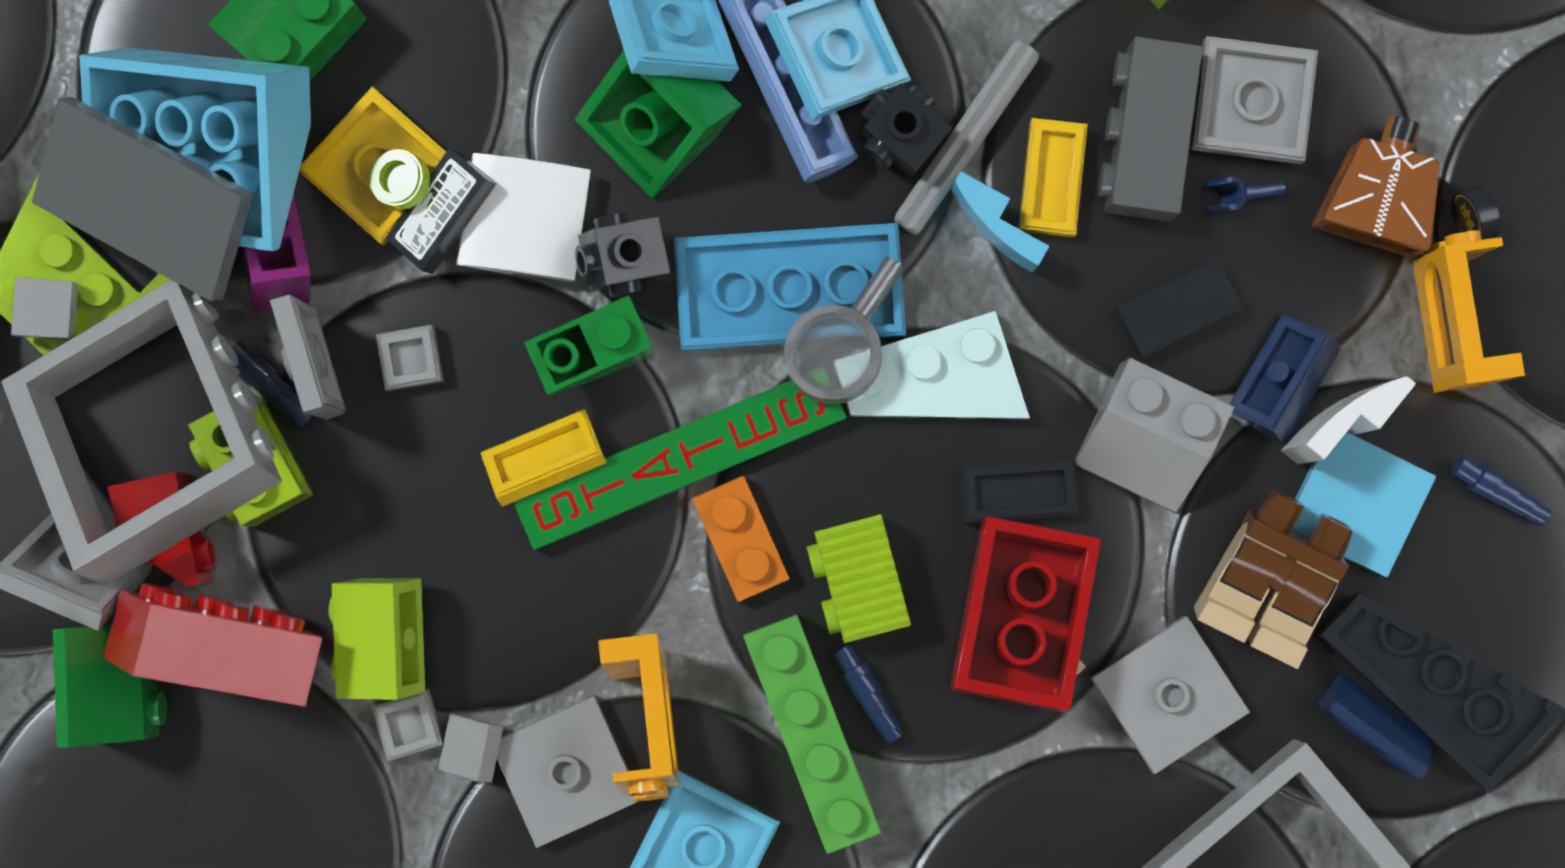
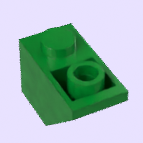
(590, 347)

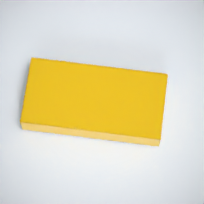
(1053, 177)
(543, 458)

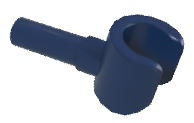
(1235, 192)

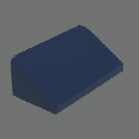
(1284, 377)
(1377, 726)

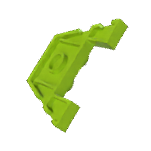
(54, 250)

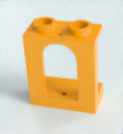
(1470, 367)
(646, 658)

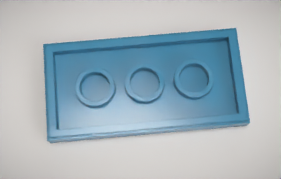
(760, 283)

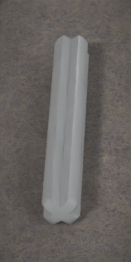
(966, 137)

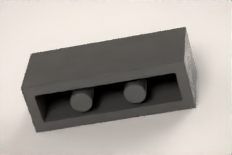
(1150, 129)

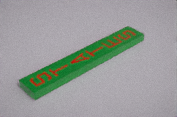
(674, 462)

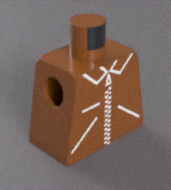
(1384, 193)

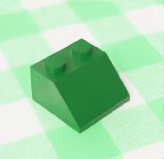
(288, 30)
(655, 122)
(97, 698)

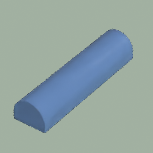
(816, 145)

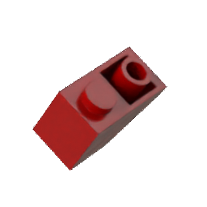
(187, 560)

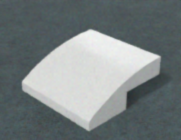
(527, 219)
(1354, 414)

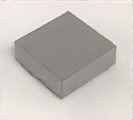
(44, 308)
(409, 358)
(408, 725)
(470, 748)

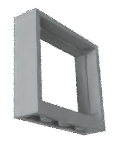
(32, 395)
(1292, 760)

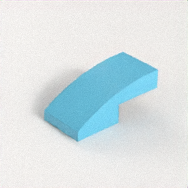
(983, 209)

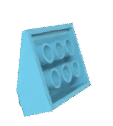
(220, 112)

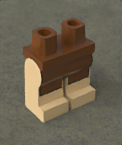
(1275, 579)

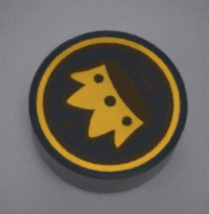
(1476, 210)

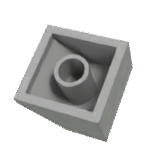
(1153, 434)

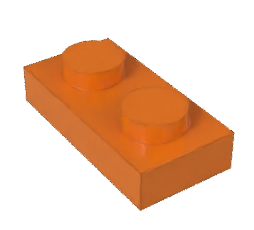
(740, 538)

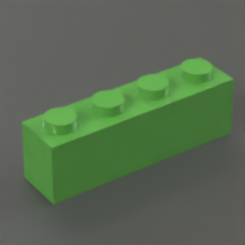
(811, 734)

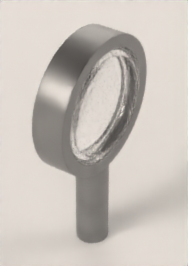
(835, 348)

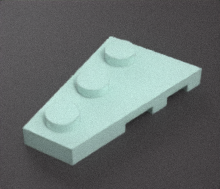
(946, 374)

